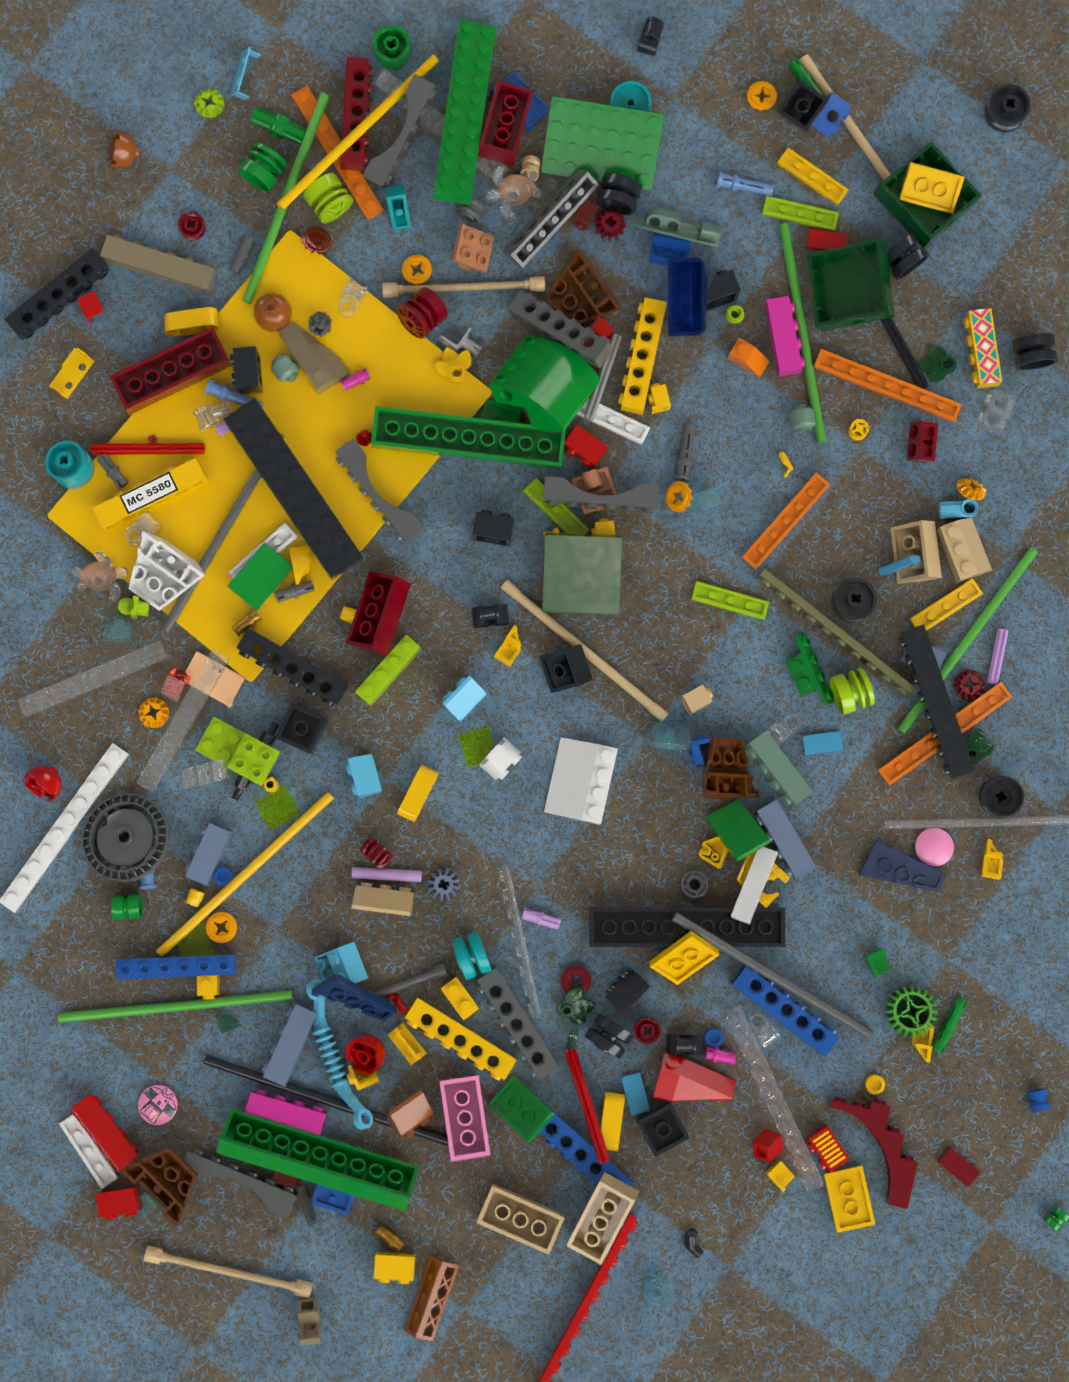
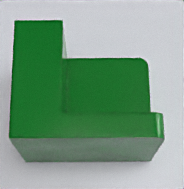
(877, 962)

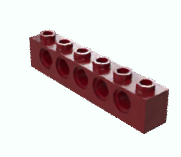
(355, 68)

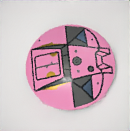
(157, 1105)

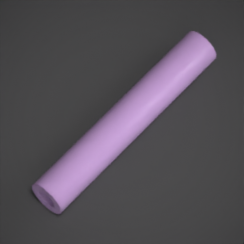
(386, 874)

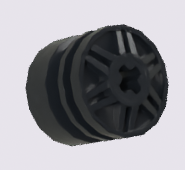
(1012, 794)

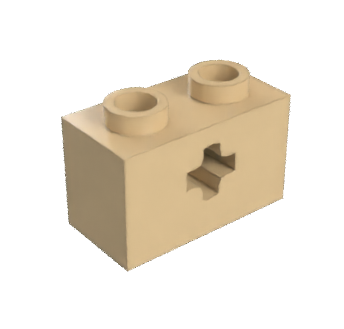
(696, 699)

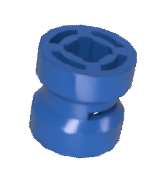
(1038, 1100)

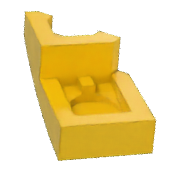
(300, 562)
(510, 648)
(992, 862)
(924, 1043)

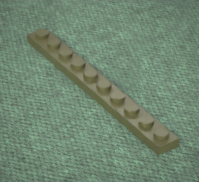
(842, 638)

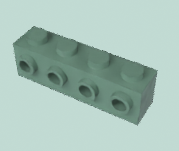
(777, 769)

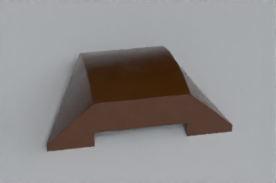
(582, 292)
(726, 771)
(166, 1179)

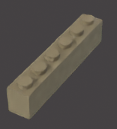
(158, 264)

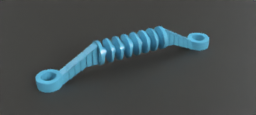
(341, 1085)

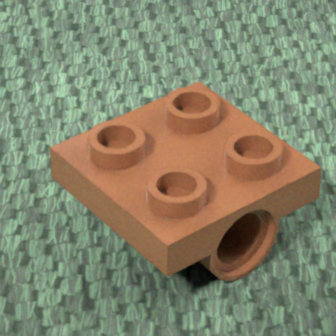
(472, 249)
(597, 483)

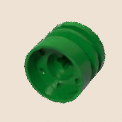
(261, 167)

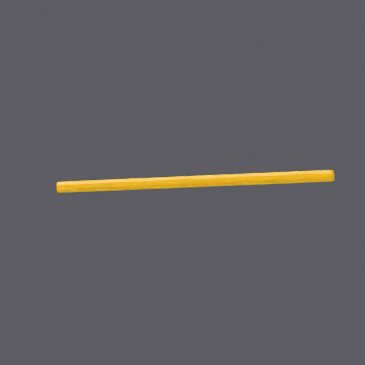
(354, 135)
(244, 874)

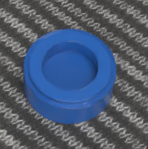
(223, 876)
(713, 1037)

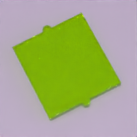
(476, 745)
(277, 808)
(196, 943)

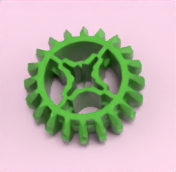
(907, 1003)

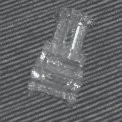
(211, 414)

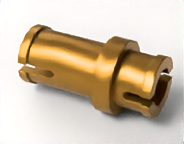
(248, 621)
(390, 1238)

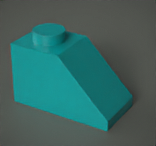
(398, 207)

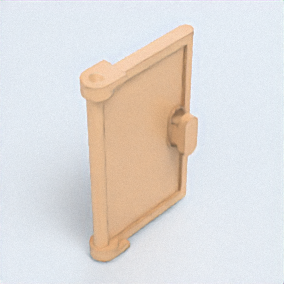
(226, 686)

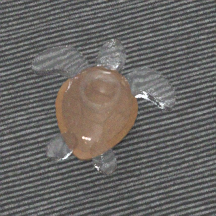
(512, 190)
(101, 576)

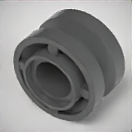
(471, 211)
(694, 876)

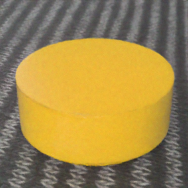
(874, 1084)

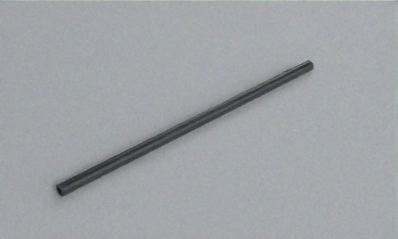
(314, 1096)

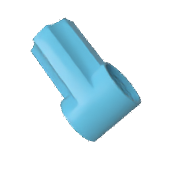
(955, 509)

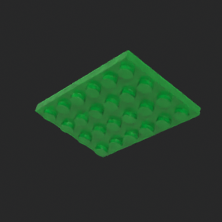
(601, 140)

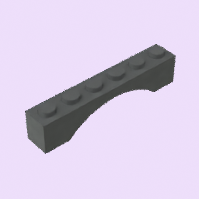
(381, 168)
(560, 491)
(404, 522)
(277, 1198)

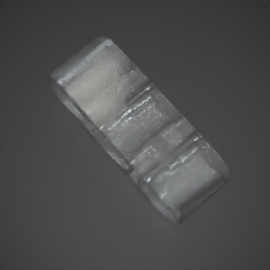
(203, 774)

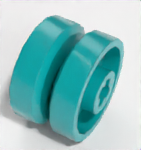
(631, 95)
(69, 464)
(468, 956)

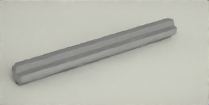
(603, 374)

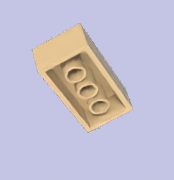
(520, 1218)
(602, 1218)

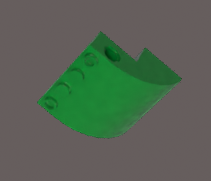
(545, 381)

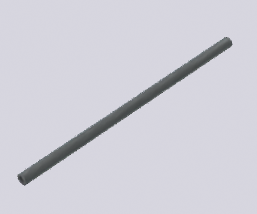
(213, 547)
(772, 975)

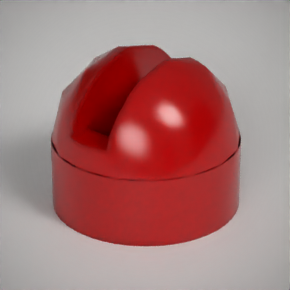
(364, 438)

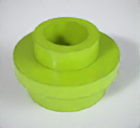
(734, 308)

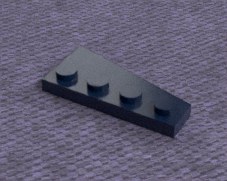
(897, 867)
(354, 997)

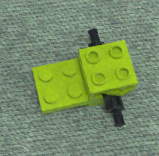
(242, 753)

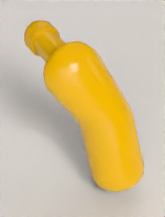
(784, 459)

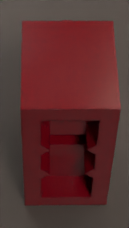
(922, 442)

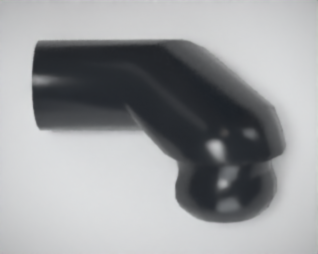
(690, 1242)

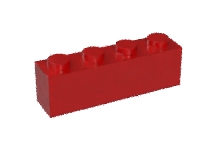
(104, 1132)

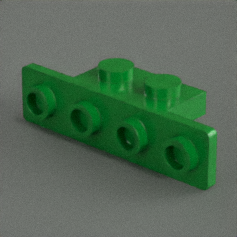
(806, 671)

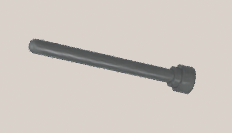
(439, 972)

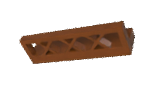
(427, 1298)

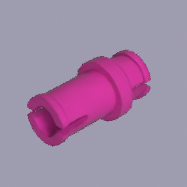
(355, 379)
(720, 1055)

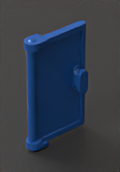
(537, 109)

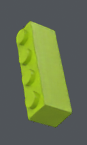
(388, 670)

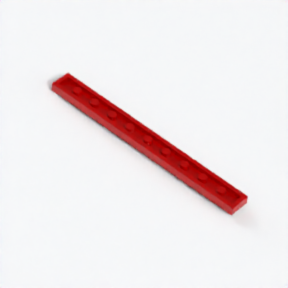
(590, 1296)

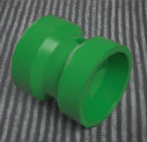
(1056, 1218)

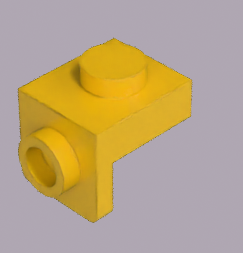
(361, 1080)

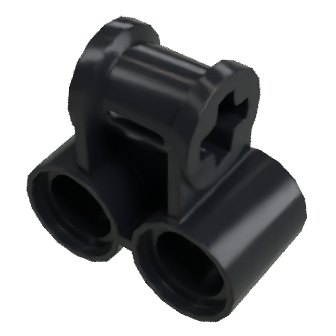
(650, 36)
(490, 616)
(685, 1044)

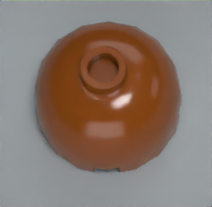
(123, 149)
(272, 312)

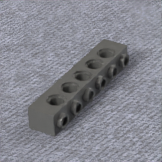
(550, 217)
(524, 303)
(548, 1063)

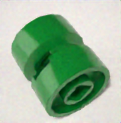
(126, 906)

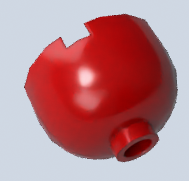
(43, 781)
(366, 1053)

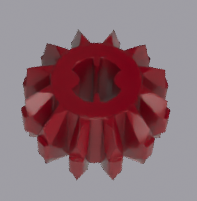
(603, 226)
(375, 852)

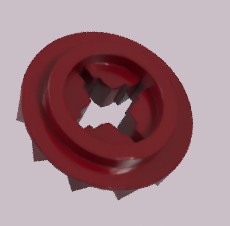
(964, 692)
(575, 971)

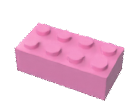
(464, 1118)

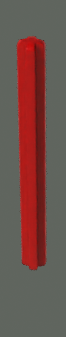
(148, 448)
(587, 1106)

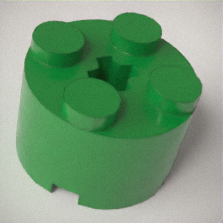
(383, 45)

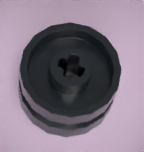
(1007, 108)
(619, 193)
(906, 256)
(1035, 351)
(863, 594)
(607, 1038)

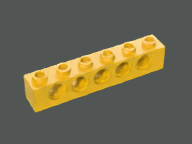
(654, 309)
(499, 1071)

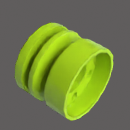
(328, 197)
(854, 690)

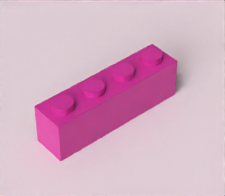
(783, 336)
(285, 1112)

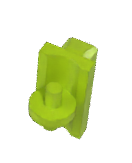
(134, 607)

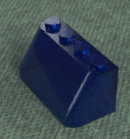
(687, 297)

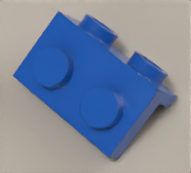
(668, 247)
(695, 754)
(332, 1199)

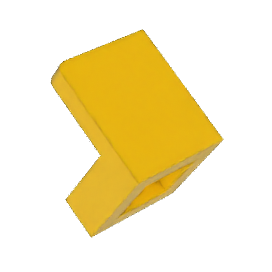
(780, 1174)

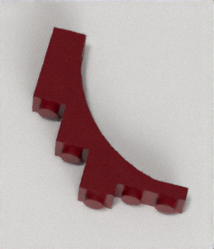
(900, 1169)

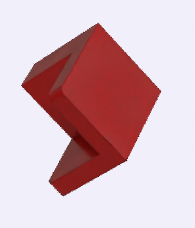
(90, 305)
(767, 1145)

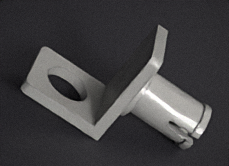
(465, 342)

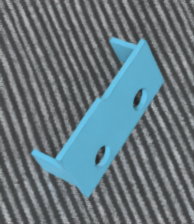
(240, 71)

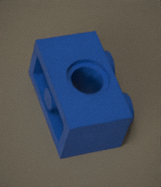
(831, 127)

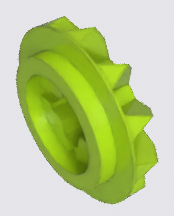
(211, 110)

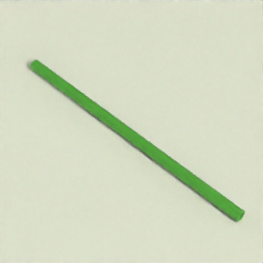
(291, 182)
(802, 331)
(973, 632)
(175, 1006)

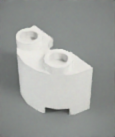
(500, 759)

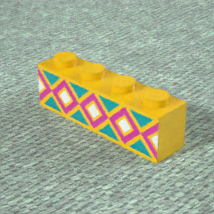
(983, 348)

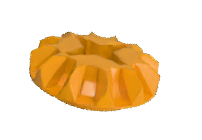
(768, 90)
(415, 261)
(971, 489)
(672, 499)
(161, 716)
(212, 928)

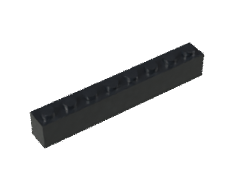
(936, 701)

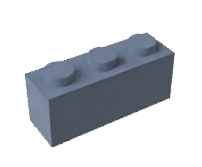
(208, 854)

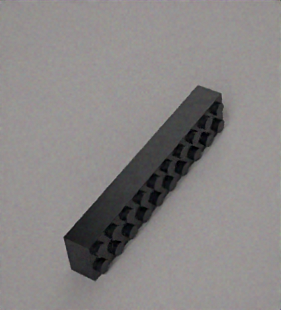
(293, 489)
(656, 929)

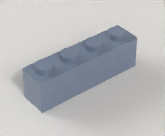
(785, 839)
(290, 1045)

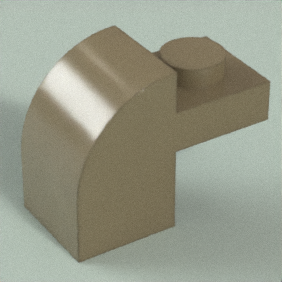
(309, 1321)

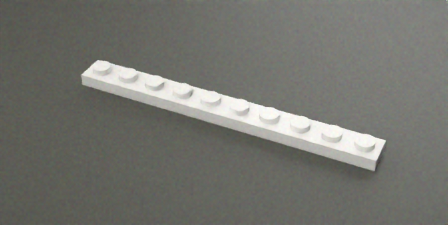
(63, 828)

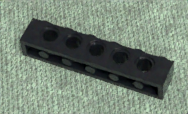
(46, 295)
(252, 638)

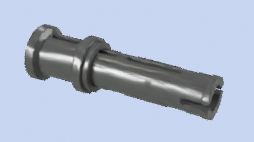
(684, 461)

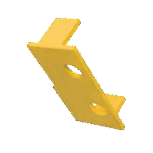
(70, 372)

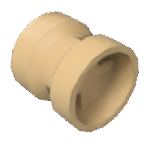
(530, 164)

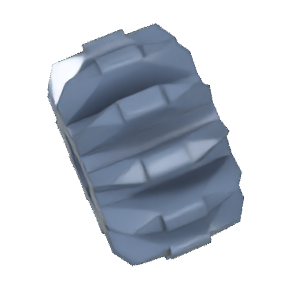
(447, 879)

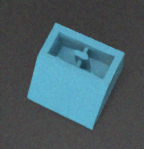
(464, 698)
(364, 775)
(343, 961)

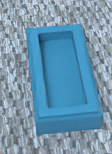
(899, 565)
(822, 743)
(635, 1093)

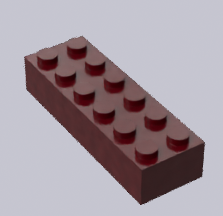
(170, 371)

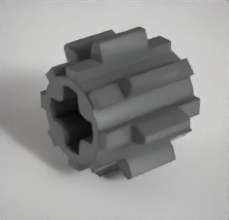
(320, 324)

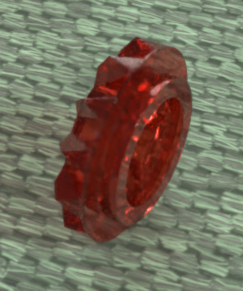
(316, 234)

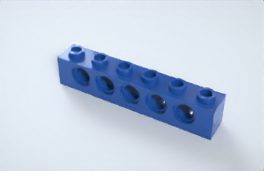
(176, 966)
(828, 1037)
(577, 1143)

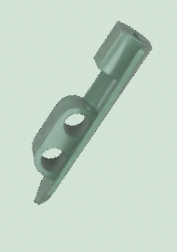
(704, 234)

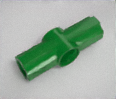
(278, 125)

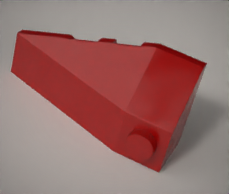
(685, 1080)

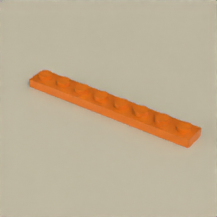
(329, 140)
(887, 385)
(927, 745)

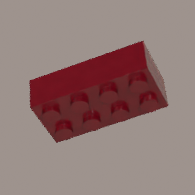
(505, 123)
(378, 613)

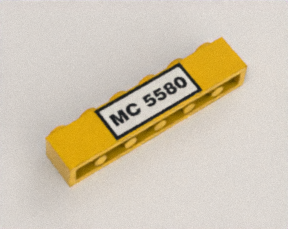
(149, 494)

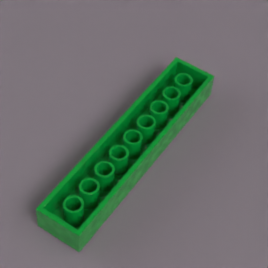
(464, 112)
(467, 438)
(317, 1159)

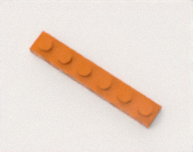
(786, 521)

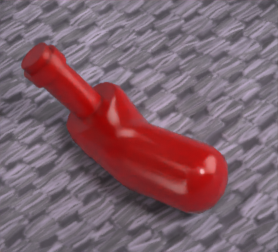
(398, 1003)

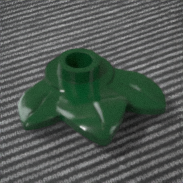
(934, 364)
(976, 744)
(578, 1006)

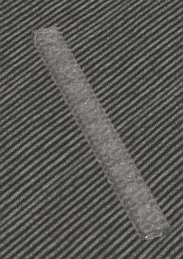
(773, 1098)

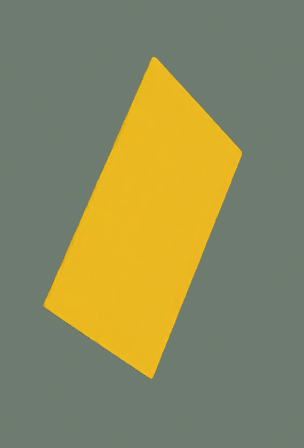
(313, 429)

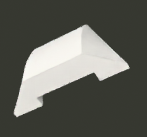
(162, 571)

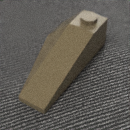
(316, 361)

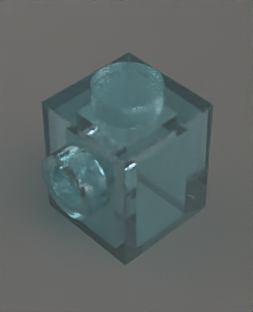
(119, 632)

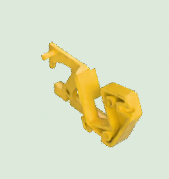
(715, 852)

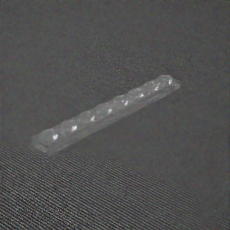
(93, 679)
(183, 720)
(521, 949)

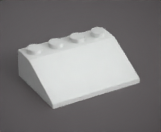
(580, 780)

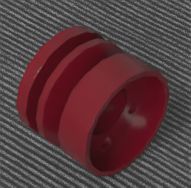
(422, 312)

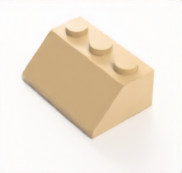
(921, 540)
(963, 549)
(383, 899)

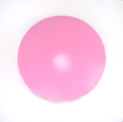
(934, 847)

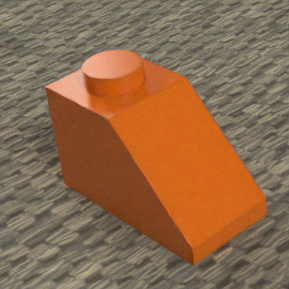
(748, 357)

